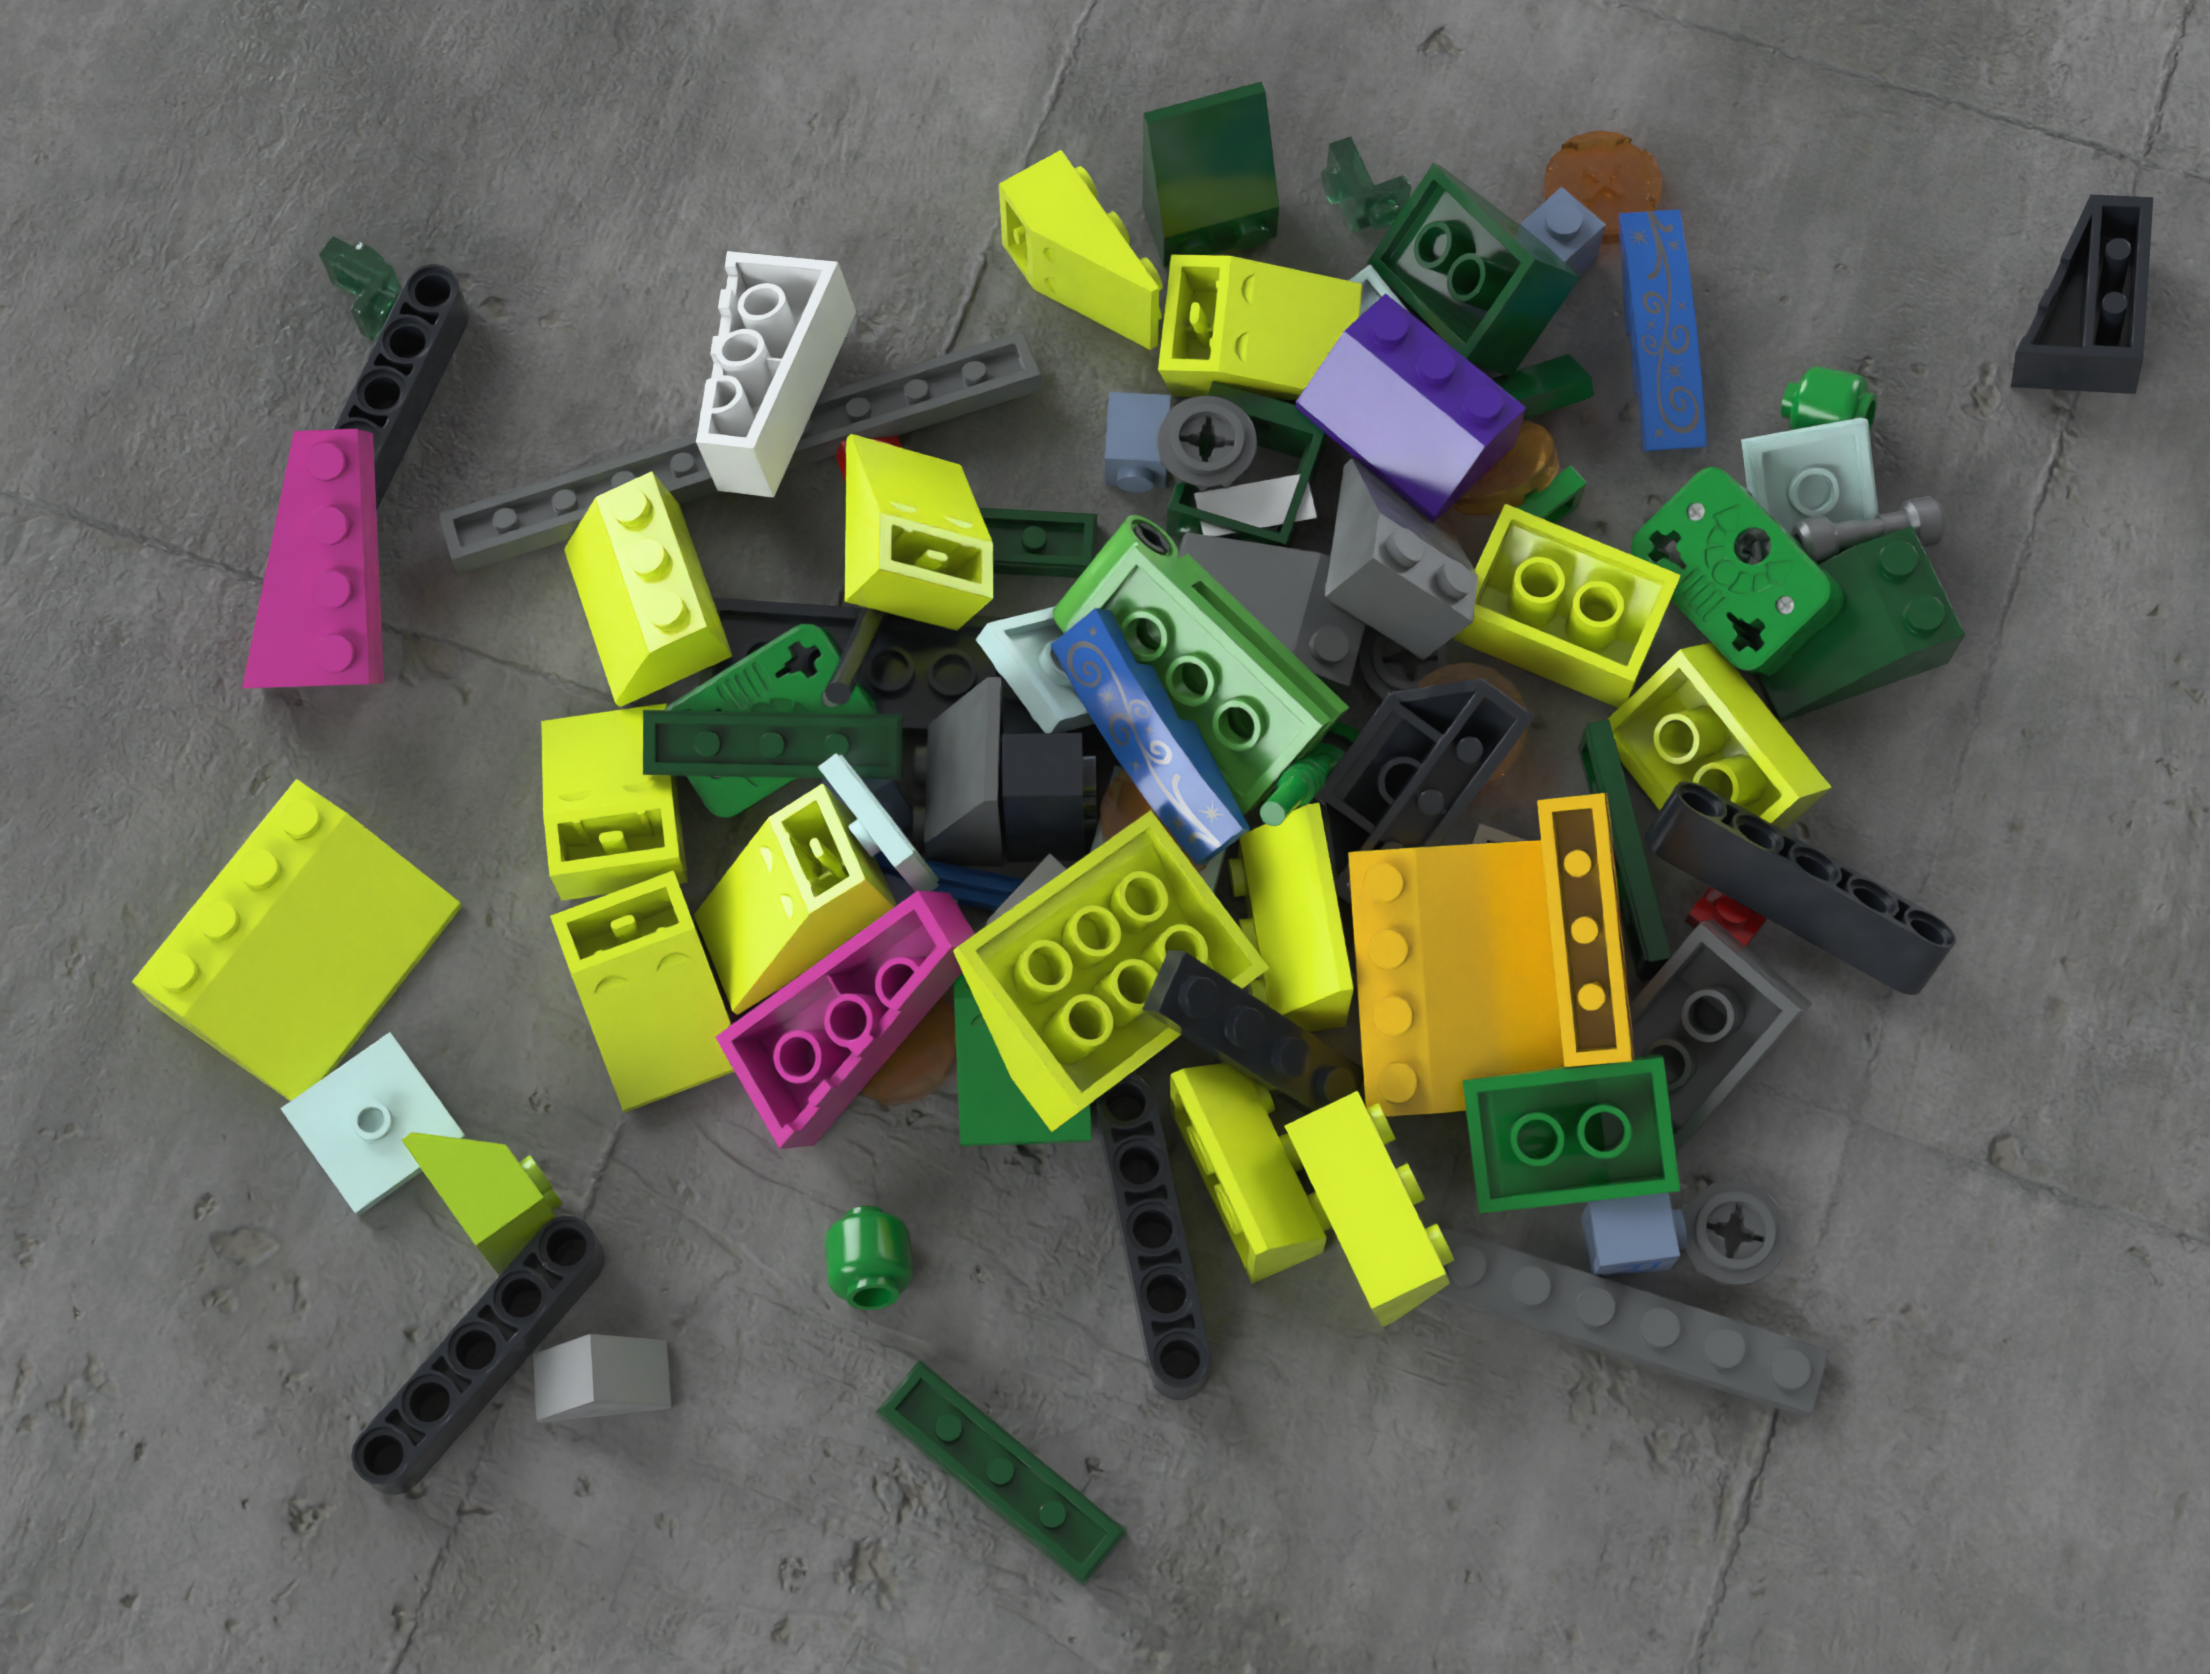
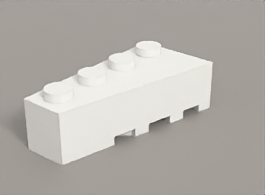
(770, 364)

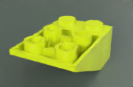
(1078, 250)
(1250, 325)
(913, 536)
(600, 812)
(791, 899)
(646, 990)

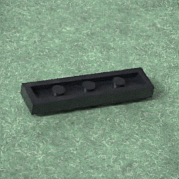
(1249, 1035)

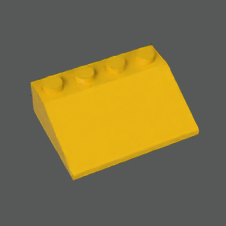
(1451, 970)

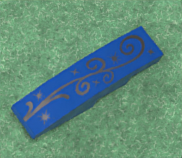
(1662, 330)
(1147, 737)

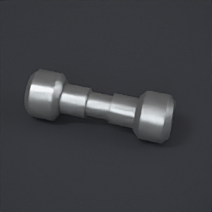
(1826, 539)

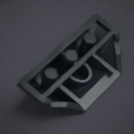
(1415, 769)

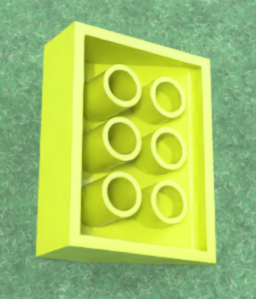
(297, 943)
(1078, 959)

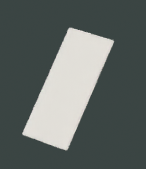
(1255, 503)

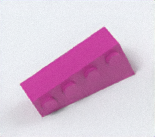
(322, 570)
(844, 1017)

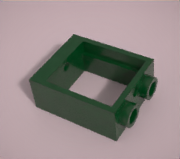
(1278, 428)

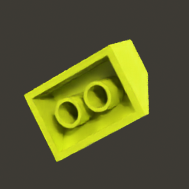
(644, 590)
(1566, 606)
(1712, 729)
(1294, 920)
(1247, 1168)
(1372, 1205)

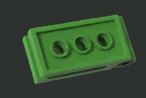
(1210, 632)

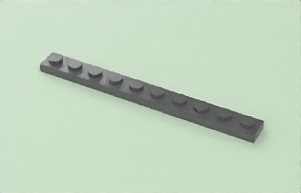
(870, 409)

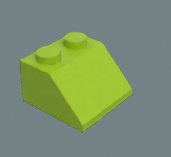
(487, 1191)

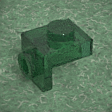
(1351, 186)
(365, 275)

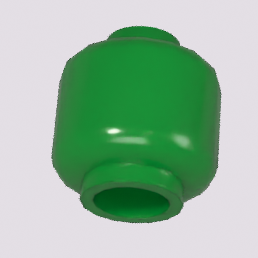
(1828, 397)
(868, 1258)

